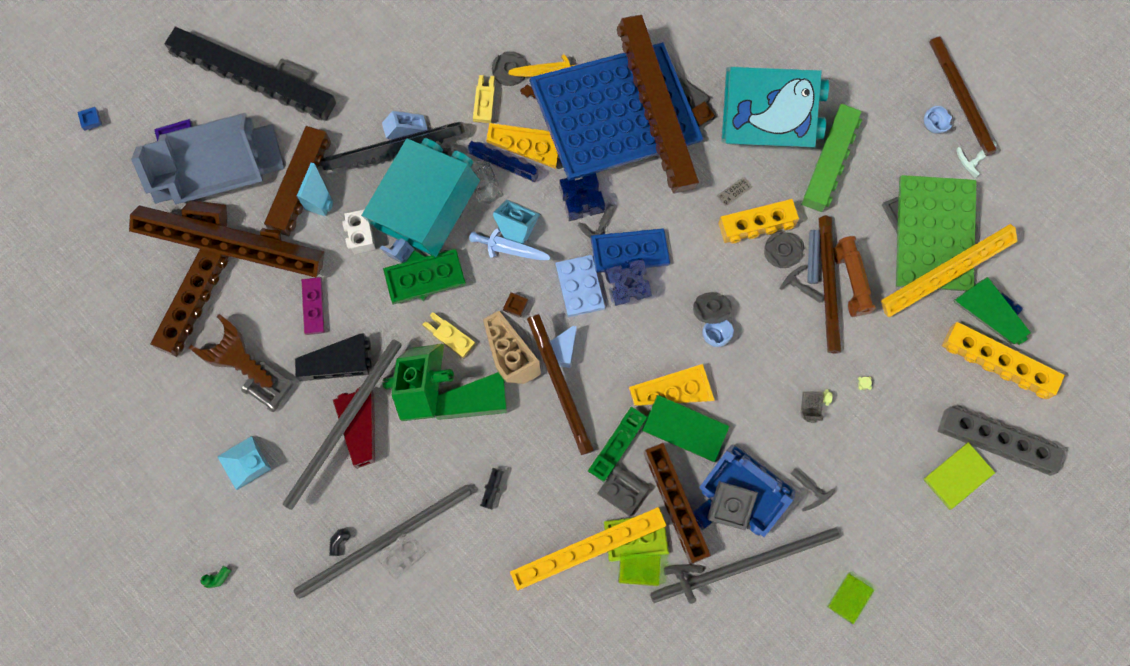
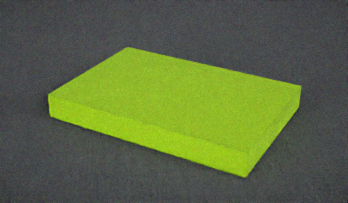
(959, 476)
(651, 544)

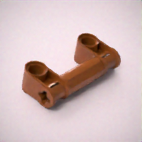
(847, 253)

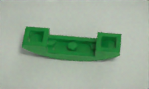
(617, 444)

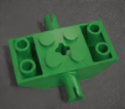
(417, 382)

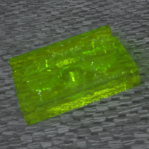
(639, 569)
(850, 598)

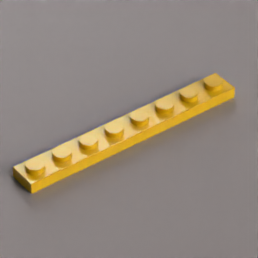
(949, 270)
(587, 549)

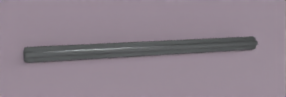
(341, 425)
(381, 542)
(747, 564)

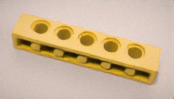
(1049, 378)

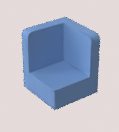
(399, 251)

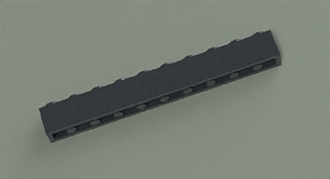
(250, 73)

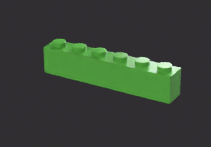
(831, 158)

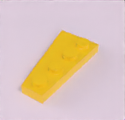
(525, 142)
(680, 387)

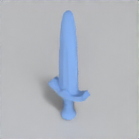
(504, 245)

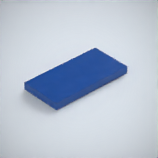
(624, 246)

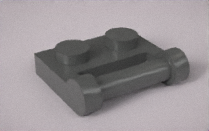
(279, 389)
(618, 495)

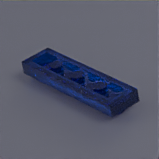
(507, 163)

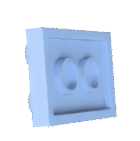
(580, 286)

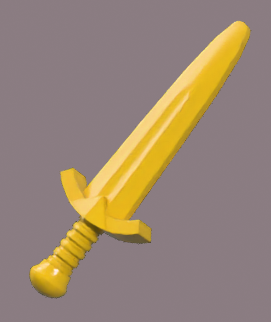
(534, 70)

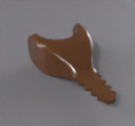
(232, 353)

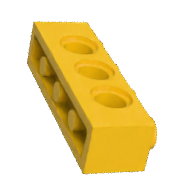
(784, 210)

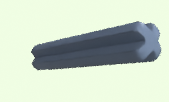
(813, 257)

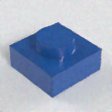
(89, 118)

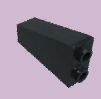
(336, 360)

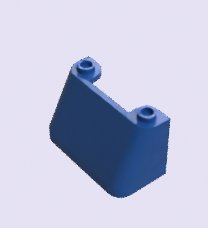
(744, 471)

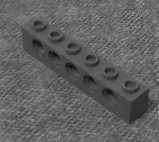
(1051, 454)

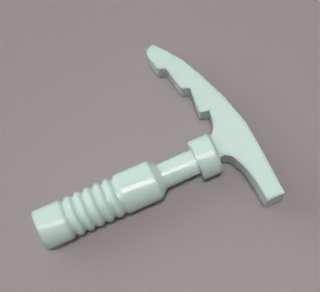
(970, 165)

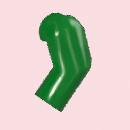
(217, 580)

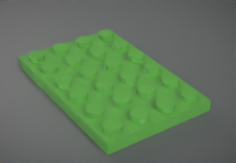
(934, 227)

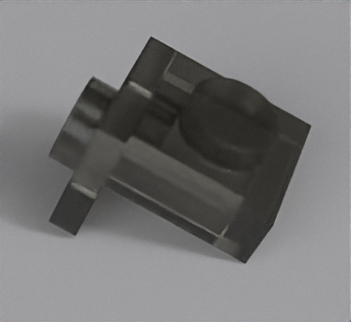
(812, 407)

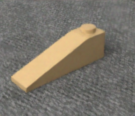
(510, 353)

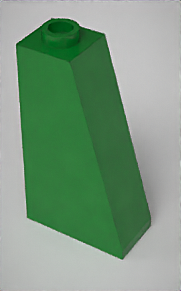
(991, 309)
(473, 399)

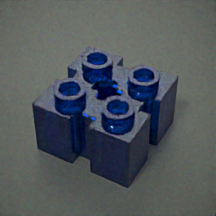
(576, 204)
(617, 275)

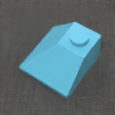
(314, 193)
(515, 221)
(244, 462)

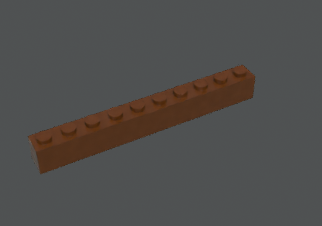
(657, 104)
(226, 241)

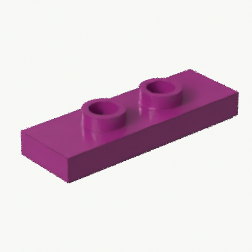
(312, 306)

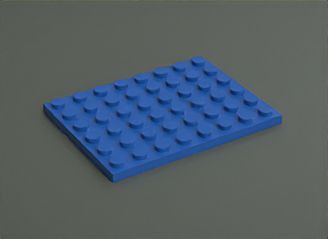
(598, 113)

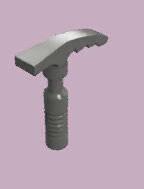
(603, 222)
(803, 288)
(809, 485)
(678, 571)

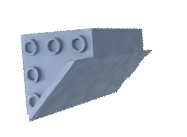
(207, 159)

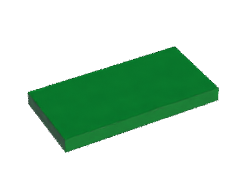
(424, 276)
(685, 428)

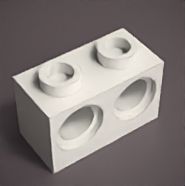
(363, 230)

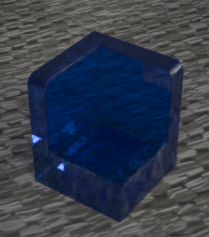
(701, 515)

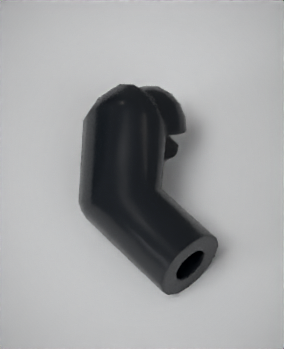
(336, 539)

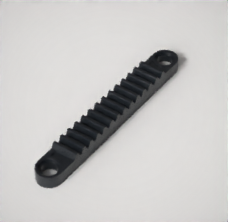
(389, 147)

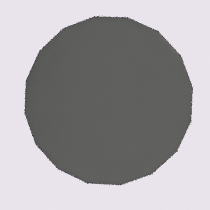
(504, 63)
(783, 249)
(712, 308)

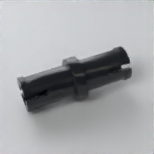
(492, 488)

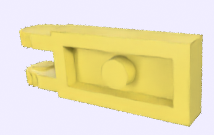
(484, 101)
(450, 336)

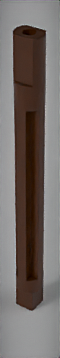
(963, 96)
(829, 285)
(560, 385)

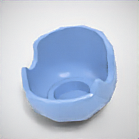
(937, 120)
(718, 334)

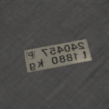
(734, 191)

